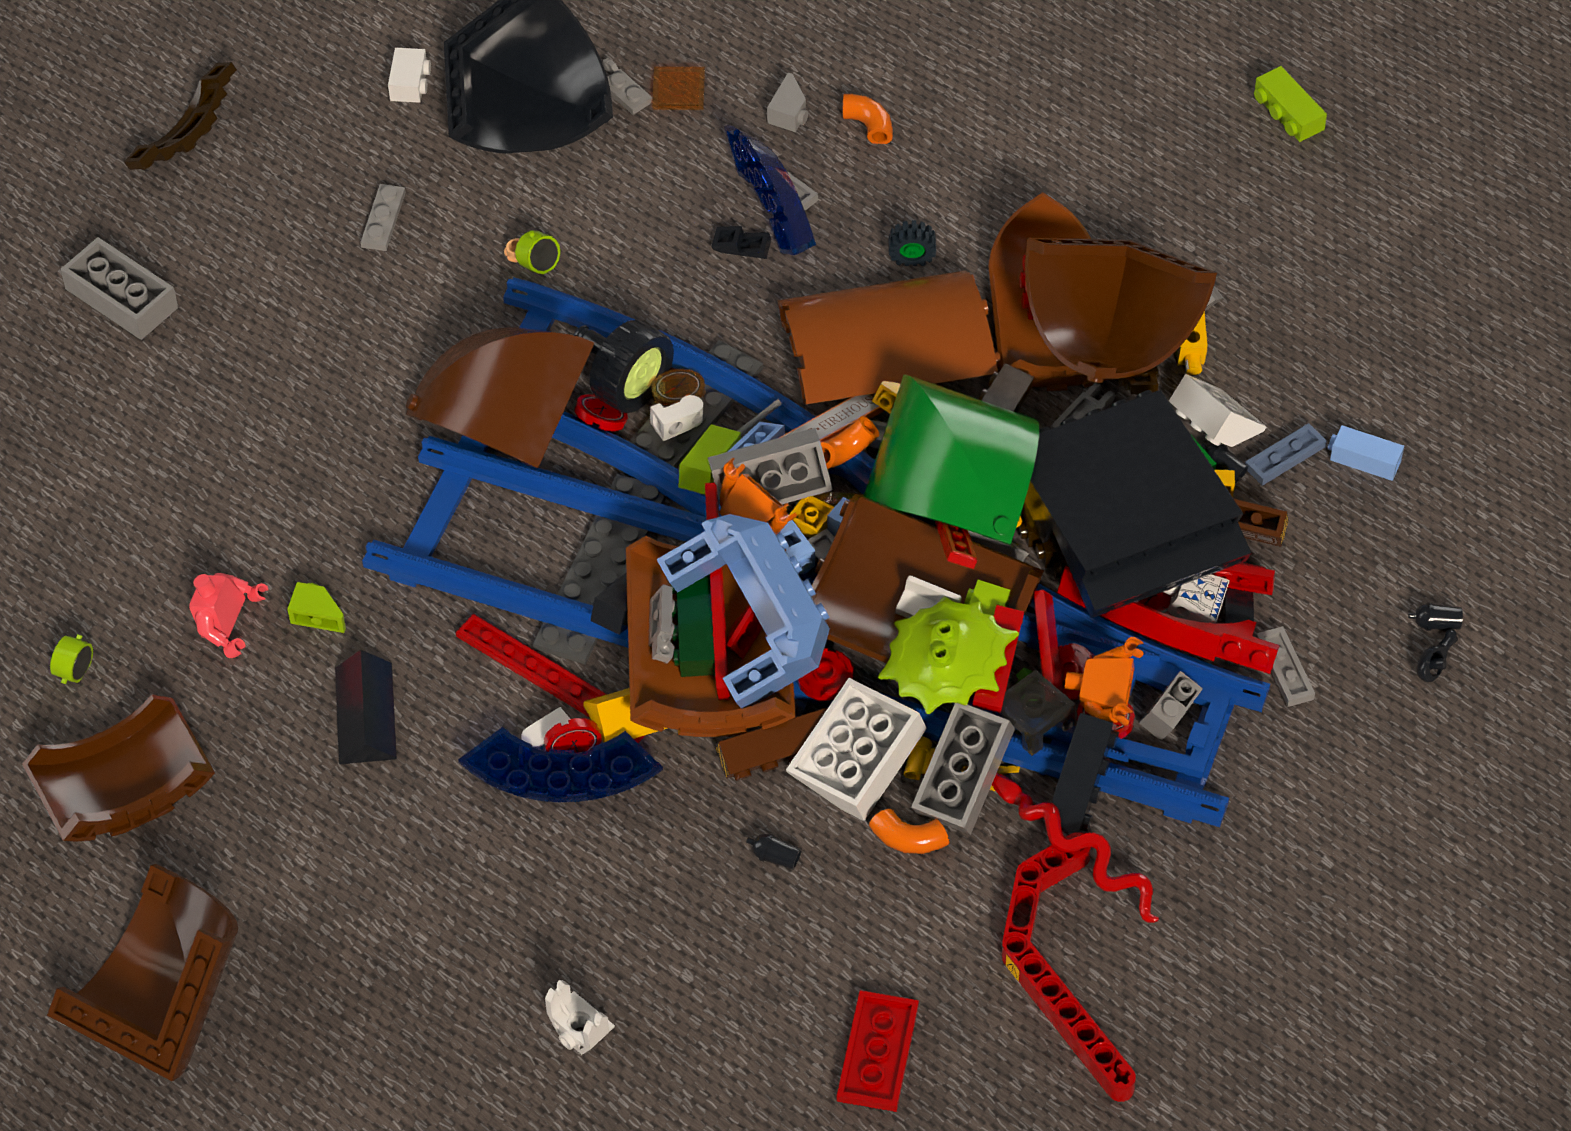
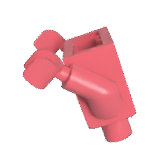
(217, 606)

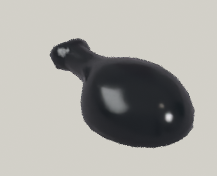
(1435, 657)

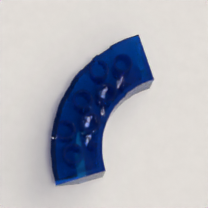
(774, 190)
(560, 774)

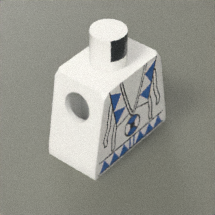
(1198, 599)

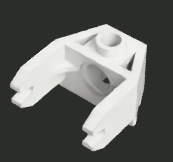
(571, 1011)

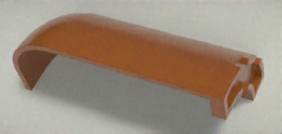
(1016, 335)

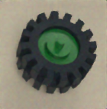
(912, 244)

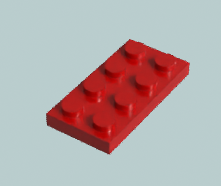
(877, 1051)

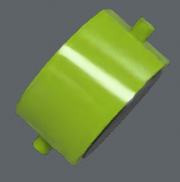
(537, 252)
(71, 659)

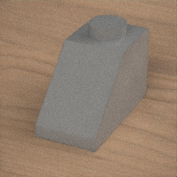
(788, 106)

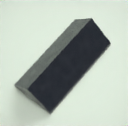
(365, 709)

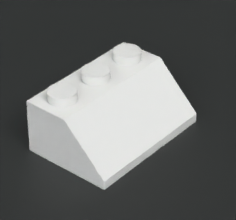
(1214, 412)

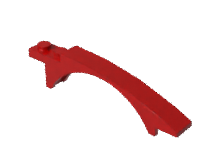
(1207, 640)

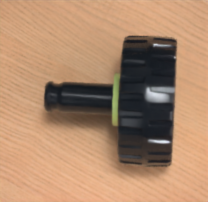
(627, 363)

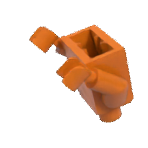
(748, 499)
(1107, 682)

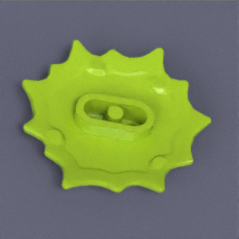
(969, 647)

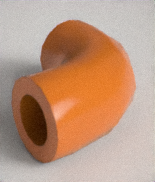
(871, 114)
(849, 442)
(907, 837)

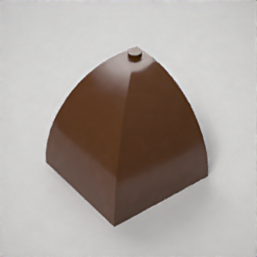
(1112, 303)
(503, 388)
(158, 978)

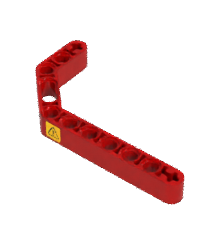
(1048, 981)

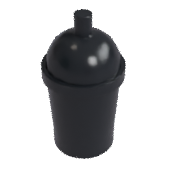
(1226, 460)
(1437, 617)
(775, 850)

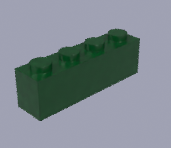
(694, 630)

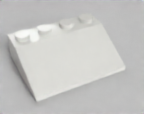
(857, 748)

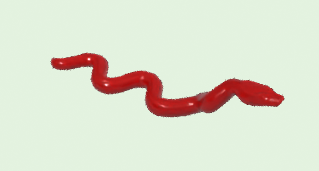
(1013, 794)

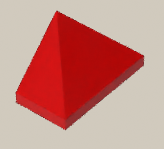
(743, 632)

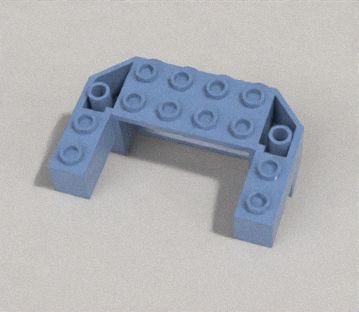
(772, 588)

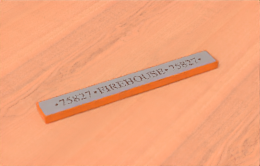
(840, 417)

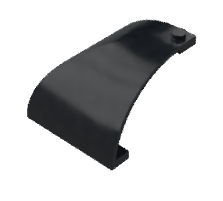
(524, 79)

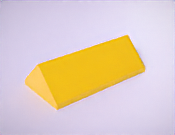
(613, 715)

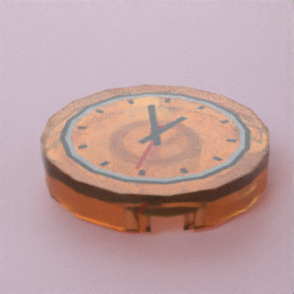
(676, 384)

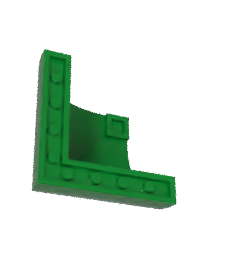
(955, 460)

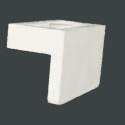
(921, 595)

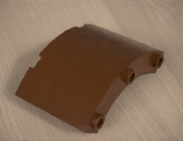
(120, 773)

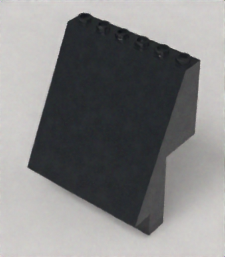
(1132, 503)

